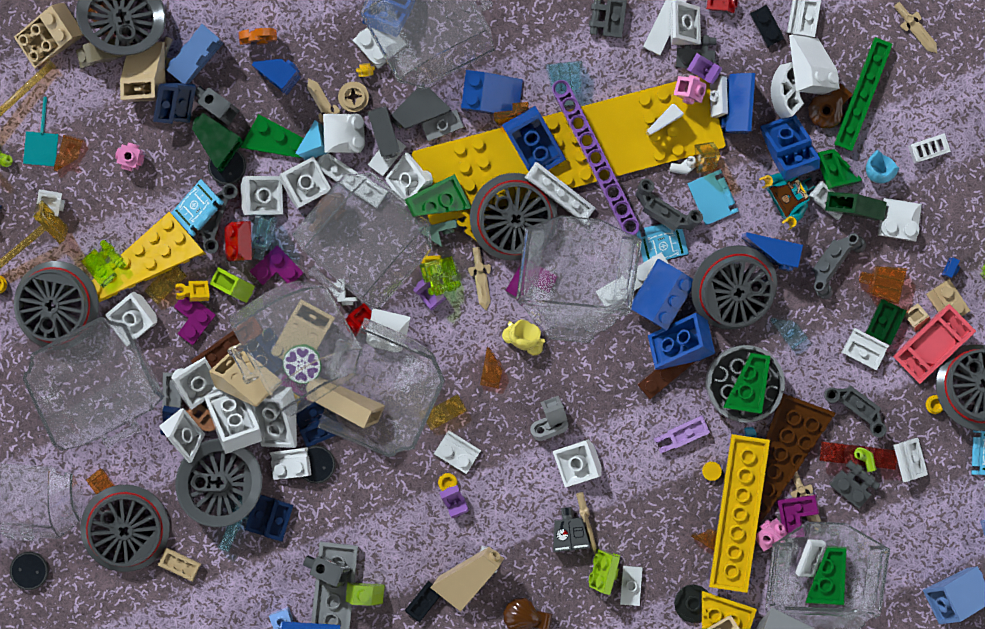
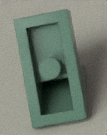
(445, 227)

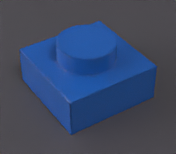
(951, 268)

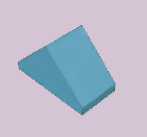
(313, 142)

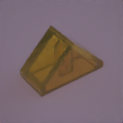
(706, 156)

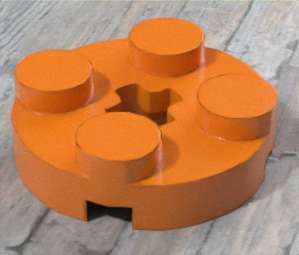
(257, 36)

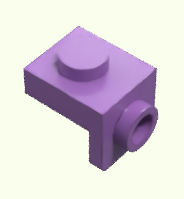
(704, 68)
(431, 301)
(454, 501)

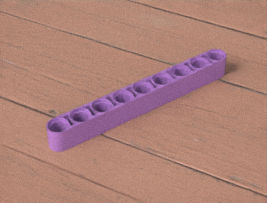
(588, 150)

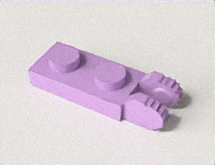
(684, 433)

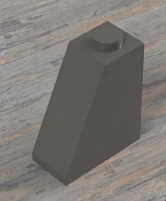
(419, 108)
(383, 132)

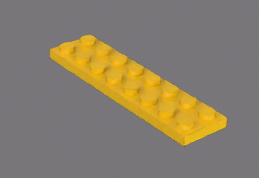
(739, 513)

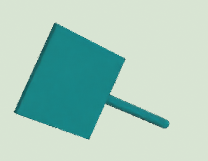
(40, 147)

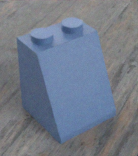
(957, 596)

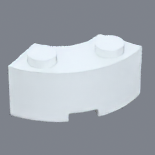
(783, 91)

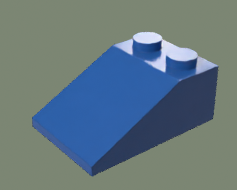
(490, 92)
(533, 140)
(779, 252)
(682, 343)

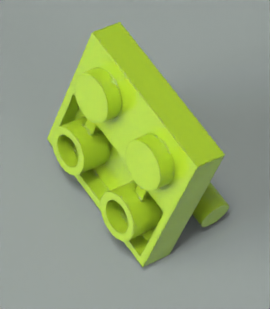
(604, 571)

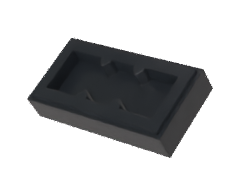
(422, 602)

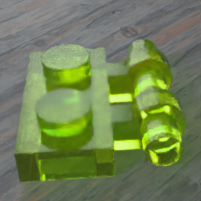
(99, 268)
(440, 269)

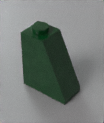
(216, 140)
(856, 205)

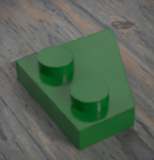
(836, 170)

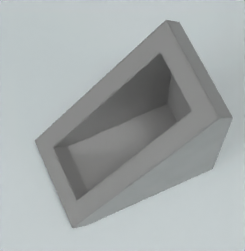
(554, 411)

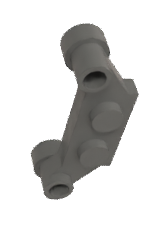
(664, 212)
(211, 228)
(831, 261)
(859, 405)

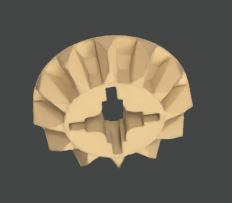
(360, 90)

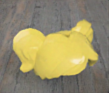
(524, 336)

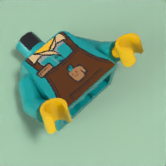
(789, 196)

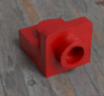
(722, 5)
(356, 317)

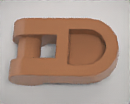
(204, 421)

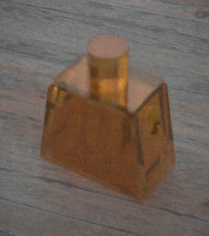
(885, 282)

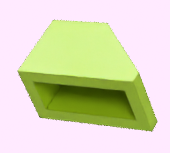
(232, 285)
(364, 593)

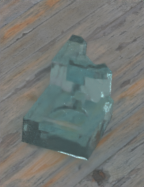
(790, 332)

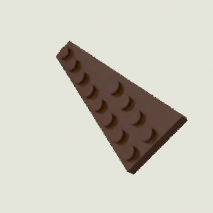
(791, 436)

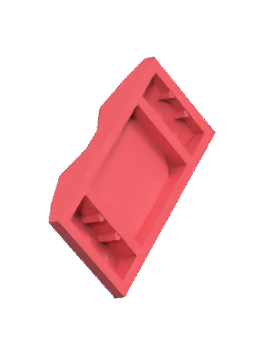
(934, 343)

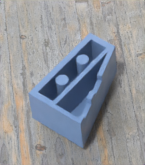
(194, 55)

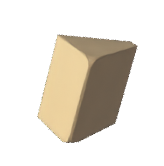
(917, 317)

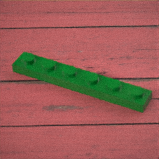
(863, 94)

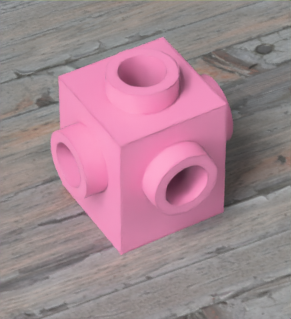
(690, 89)
(136, 160)
(770, 533)

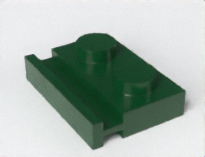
(885, 321)

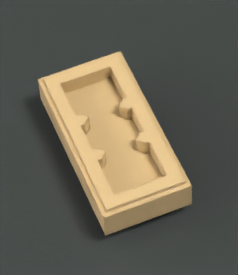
(179, 564)

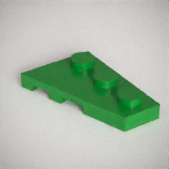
(272, 138)
(439, 198)
(750, 385)
(829, 580)

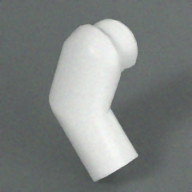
(685, 167)

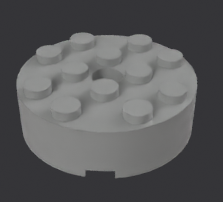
(724, 373)

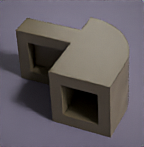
(91, 55)

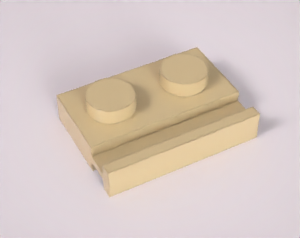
(947, 294)

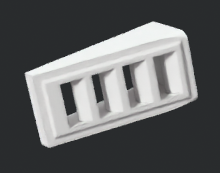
(669, 116)
(915, 154)

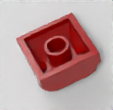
(238, 241)

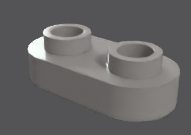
(542, 425)

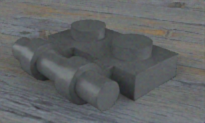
(614, 18)
(685, 55)
(850, 488)

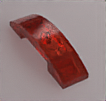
(844, 453)

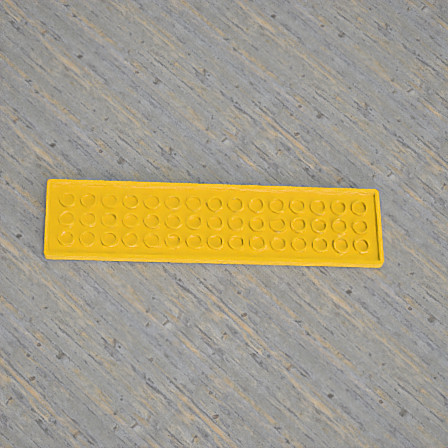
(617, 125)

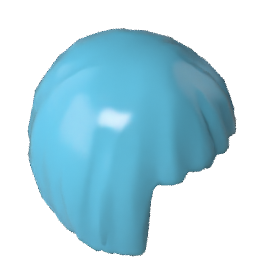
(881, 168)

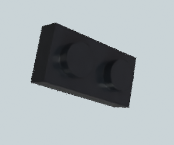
(766, 26)

